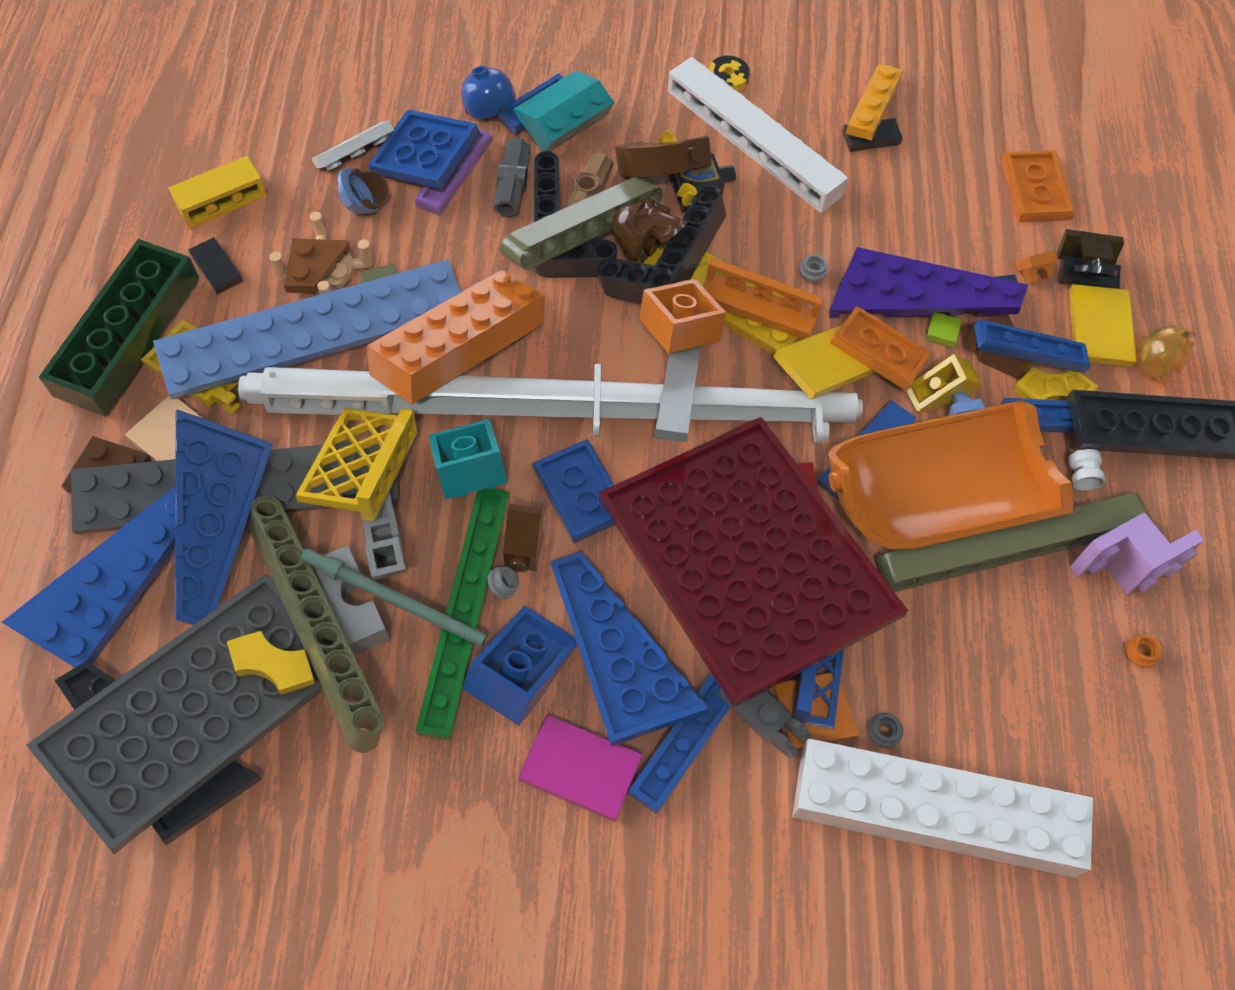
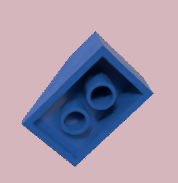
(519, 665)

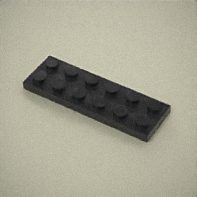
(1153, 424)

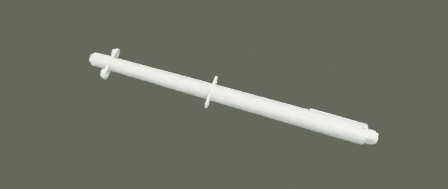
(333, 390)

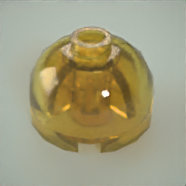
(1164, 352)

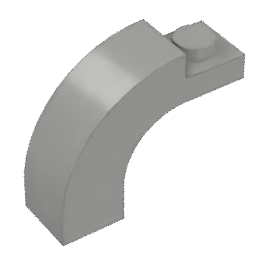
(384, 543)

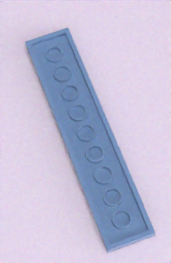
(301, 329)

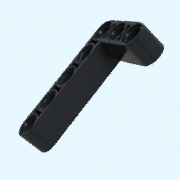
(581, 260)
(678, 260)

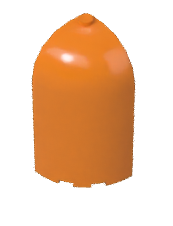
(949, 477)

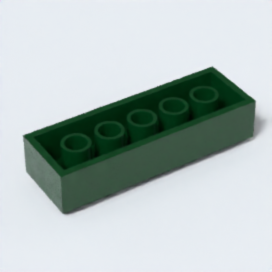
(120, 327)

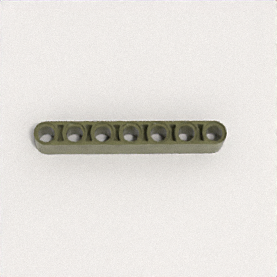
(574, 224)

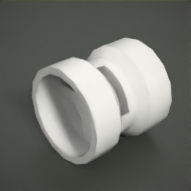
(1086, 469)

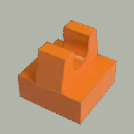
(1041, 262)

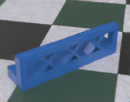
(806, 687)

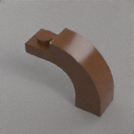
(665, 158)

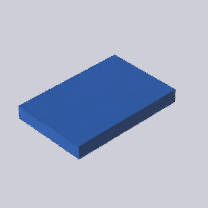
(573, 486)

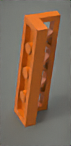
(760, 303)

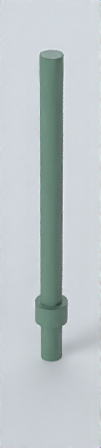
(336, 569)

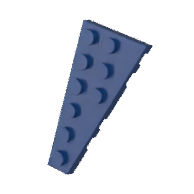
(213, 498)
(93, 597)
(625, 666)

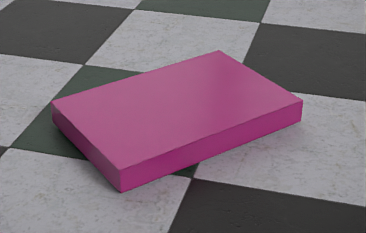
(580, 768)

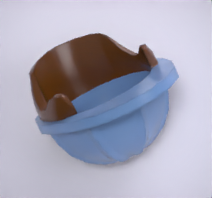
(361, 190)

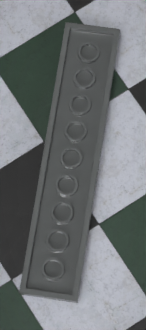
(115, 494)

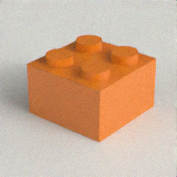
(682, 315)

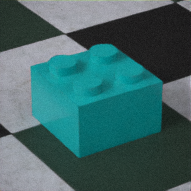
(467, 459)

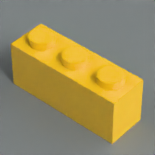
(217, 191)

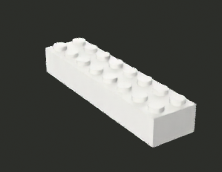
(944, 808)

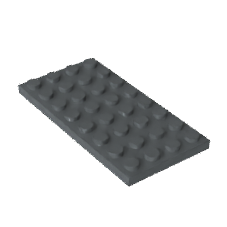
(172, 720)

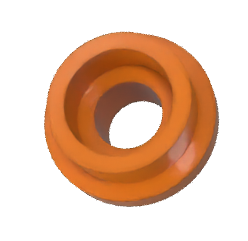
(1149, 644)

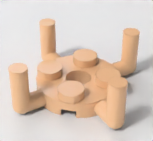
(345, 264)

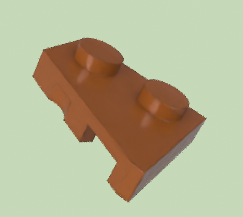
(312, 262)

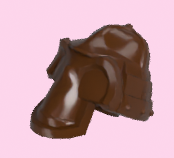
(643, 228)

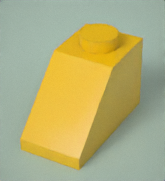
(940, 383)

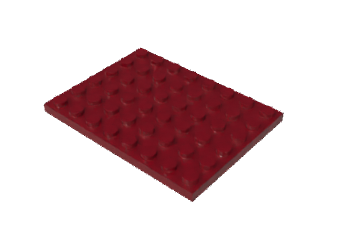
(750, 560)

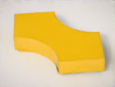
(1048, 386)
(256, 656)

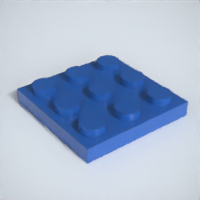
(424, 148)

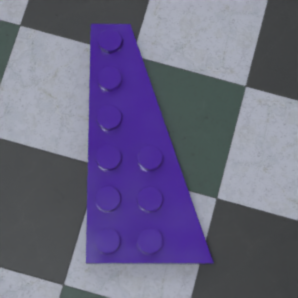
(919, 288)

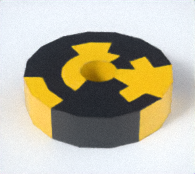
(732, 71)

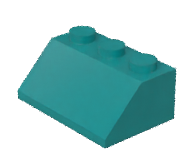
(564, 110)

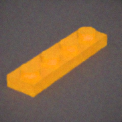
(874, 102)

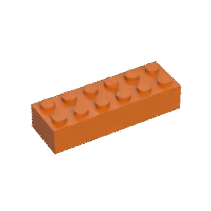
(455, 336)

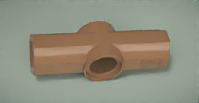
(591, 179)

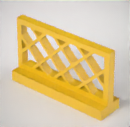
(382, 464)

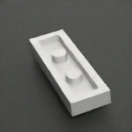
(353, 146)

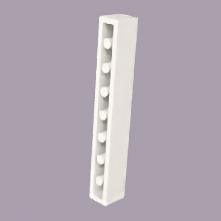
(757, 134)

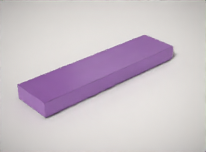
(436, 199)

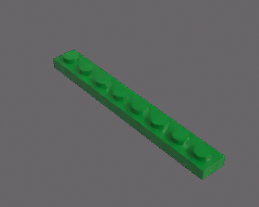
(466, 606)

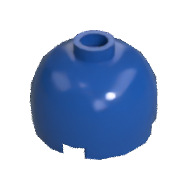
(486, 92)

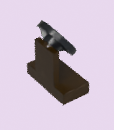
(1094, 248)

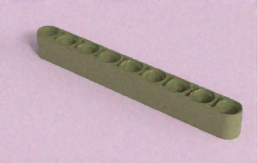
(992, 549)
(316, 625)

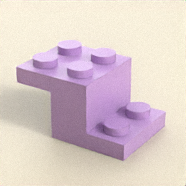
(1137, 554)

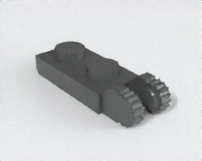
(766, 718)

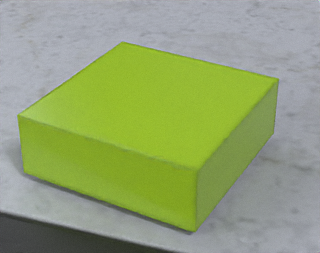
(943, 329)

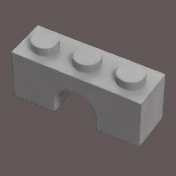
(358, 623)

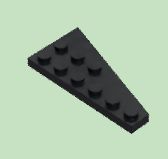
(87, 681)

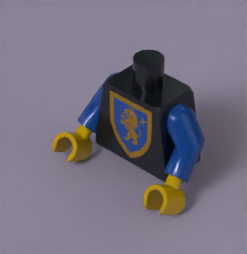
(689, 183)

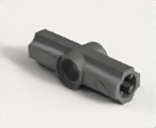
(512, 177)

